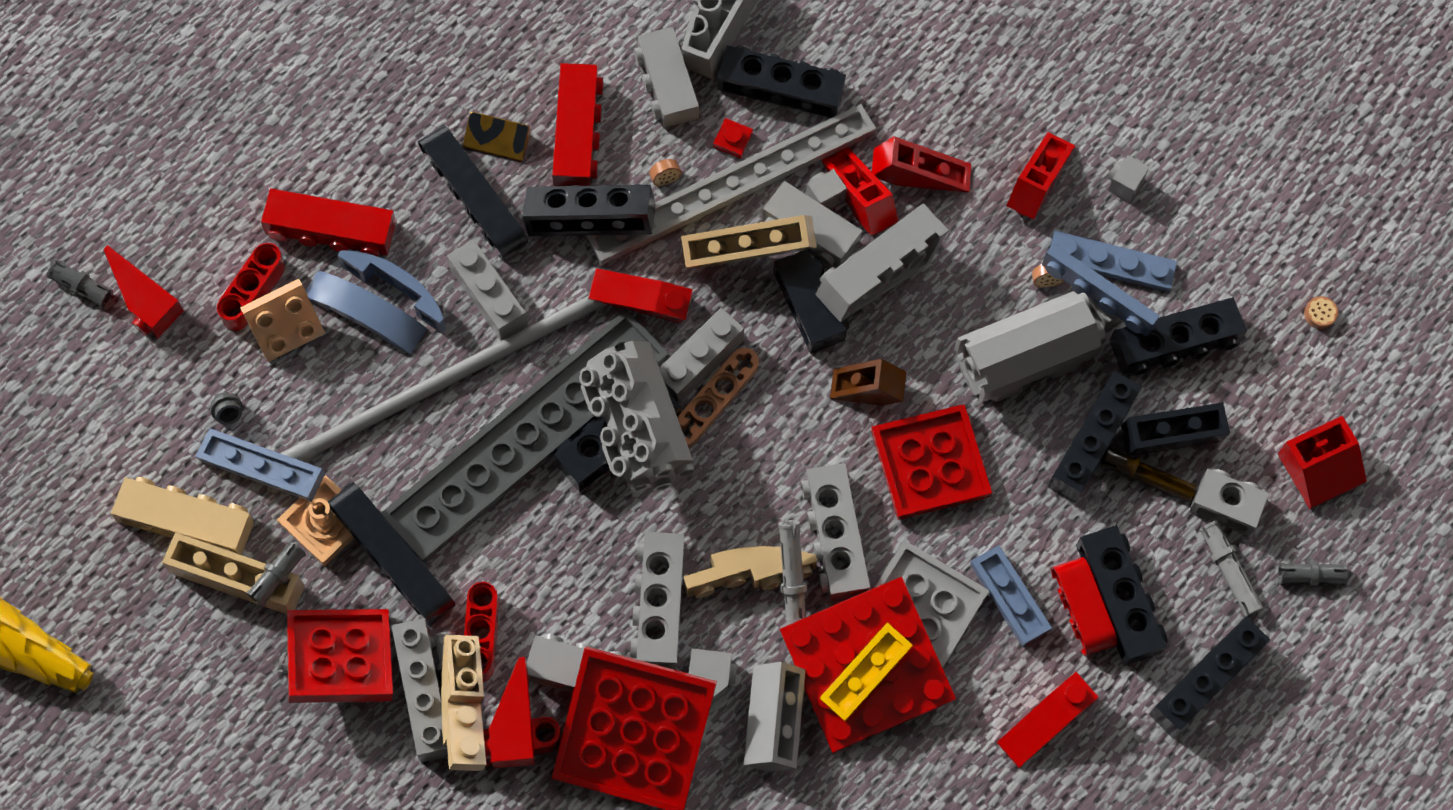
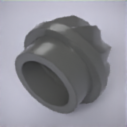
(226, 408)

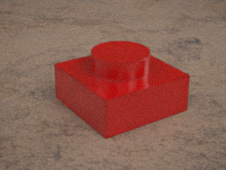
(733, 138)

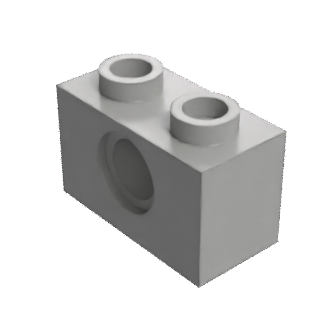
(1210, 504)

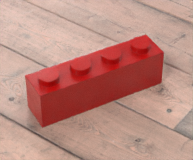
(576, 125)
(328, 222)

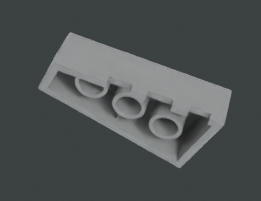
(711, 30)
(882, 263)

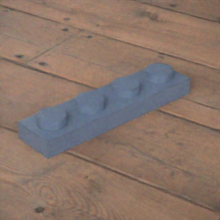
(1119, 261)
(1107, 295)
(260, 465)

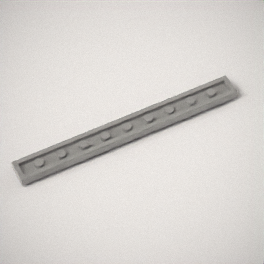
(742, 180)

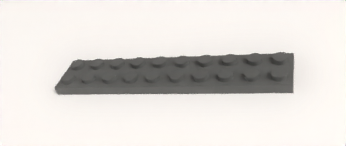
(506, 448)

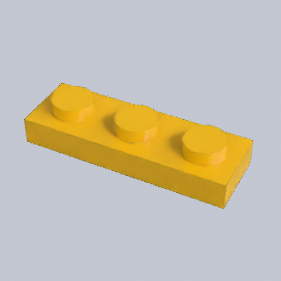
(866, 672)

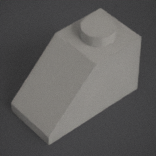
(714, 666)

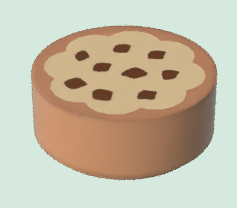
(665, 172)
(1042, 278)
(1321, 312)

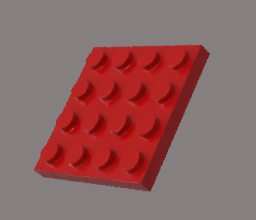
(834, 638)
(634, 729)

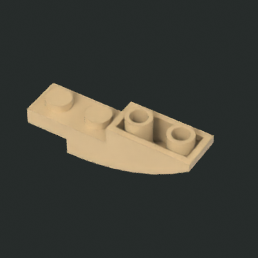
(732, 566)
(461, 703)

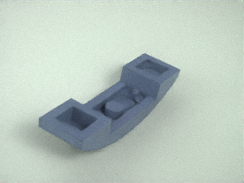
(365, 265)
(366, 310)

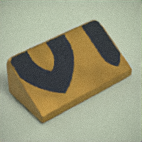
(496, 136)

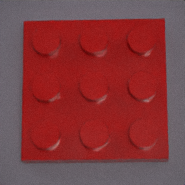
(931, 462)
(339, 656)

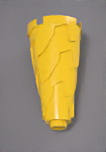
(37, 654)

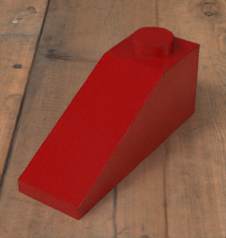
(920, 167)
(1040, 175)
(865, 194)
(641, 295)
(146, 300)
(1048, 719)
(511, 726)

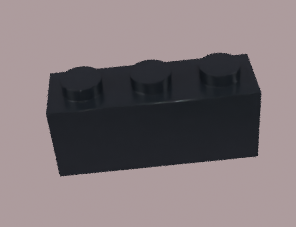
(799, 281)
(1175, 429)

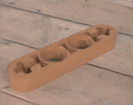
(711, 396)

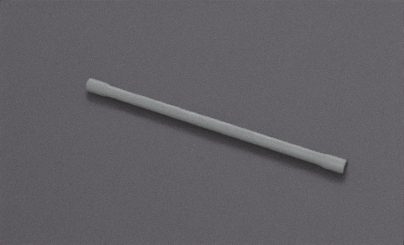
(310, 448)

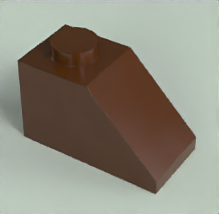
(869, 383)

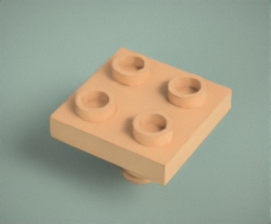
(283, 320)
(316, 525)

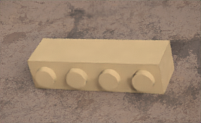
(749, 241)
(172, 511)
(226, 571)

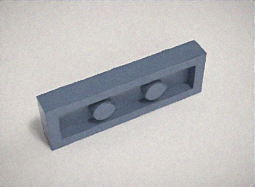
(1010, 596)

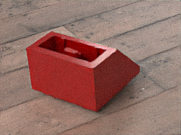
(1324, 462)

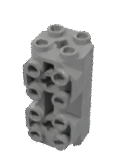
(1029, 346)
(642, 427)

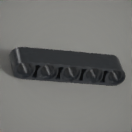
(473, 189)
(391, 553)

